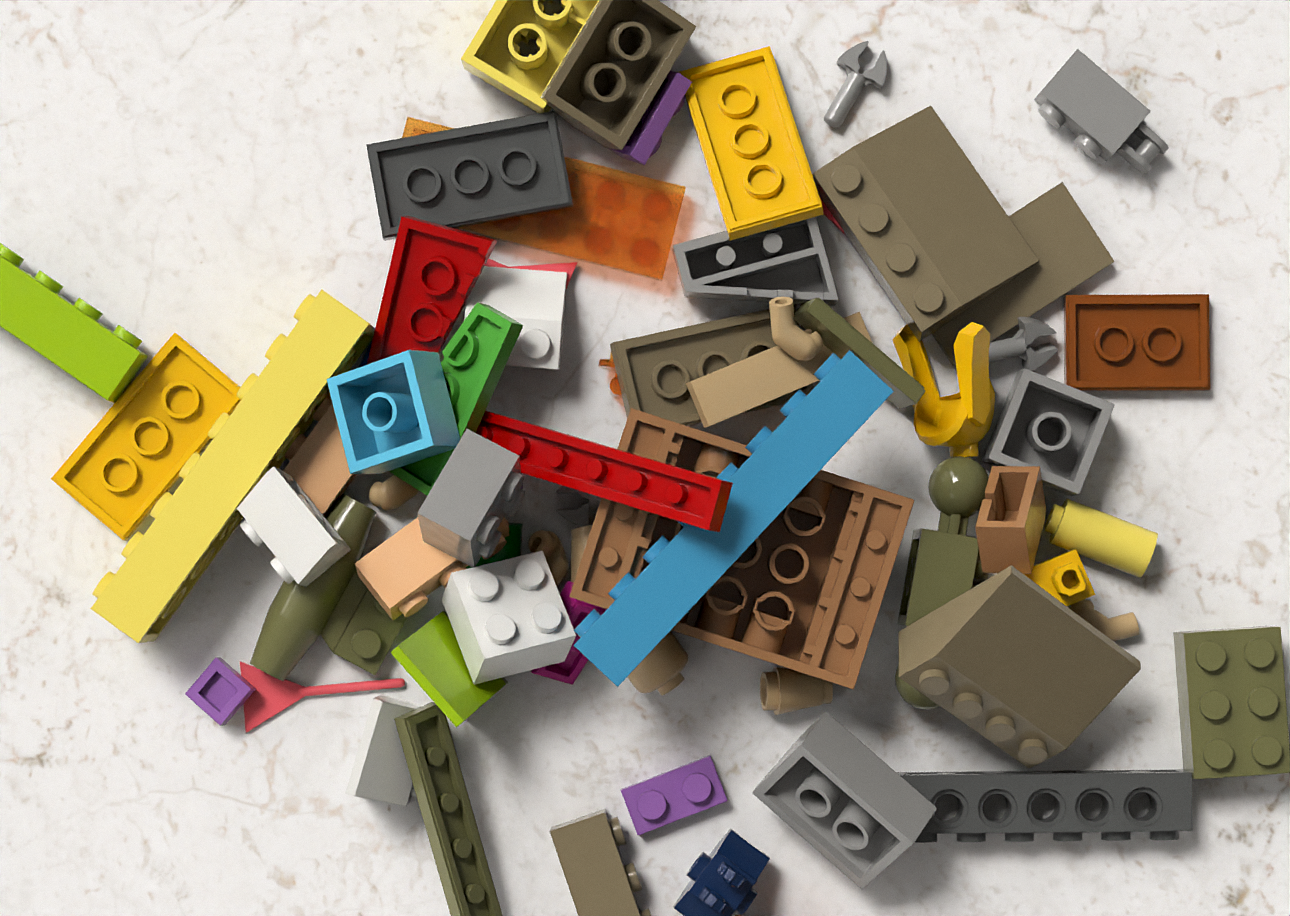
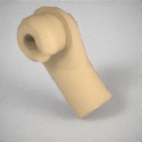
(788, 336)

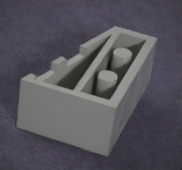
(758, 266)

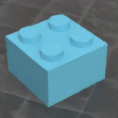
(394, 412)

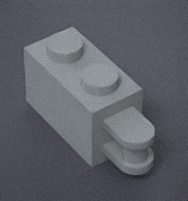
(1098, 113)

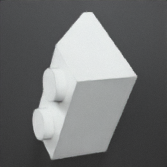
(533, 300)
(291, 527)
(380, 763)

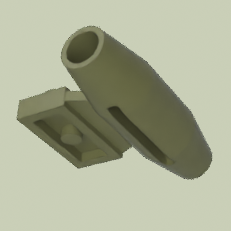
(331, 606)

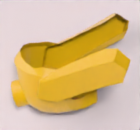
(955, 419)

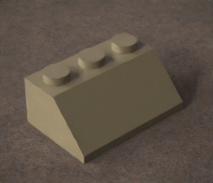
(617, 67)

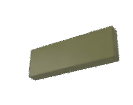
(841, 337)

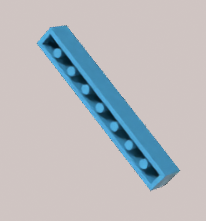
(761, 489)

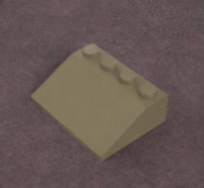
(923, 221)
(1015, 666)

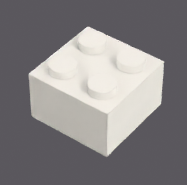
(508, 617)

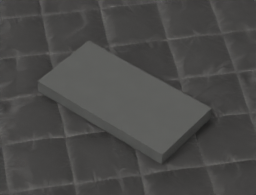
(471, 173)

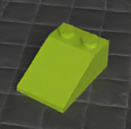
(440, 670)

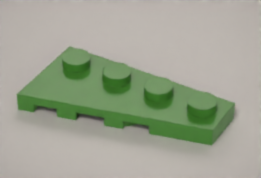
(471, 372)

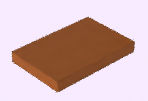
(1137, 342)

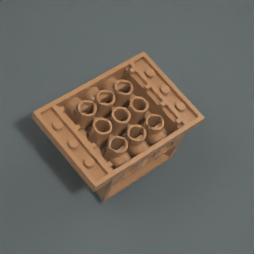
(797, 593)

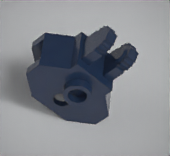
(723, 879)

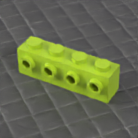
(66, 331)

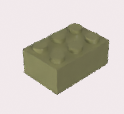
(1232, 702)

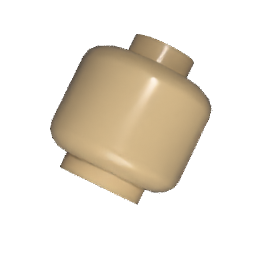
(661, 667)

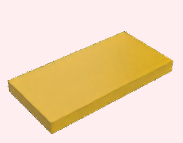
(751, 144)
(148, 437)

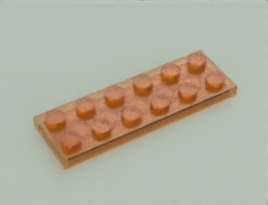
(613, 223)

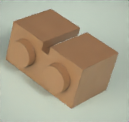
(1011, 519)

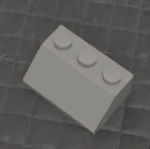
(845, 800)

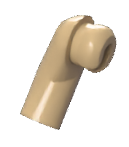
(391, 493)
(553, 552)
(1114, 628)

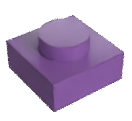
(220, 691)

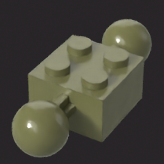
(946, 559)

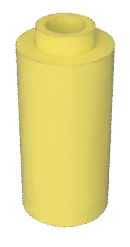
(1101, 537)

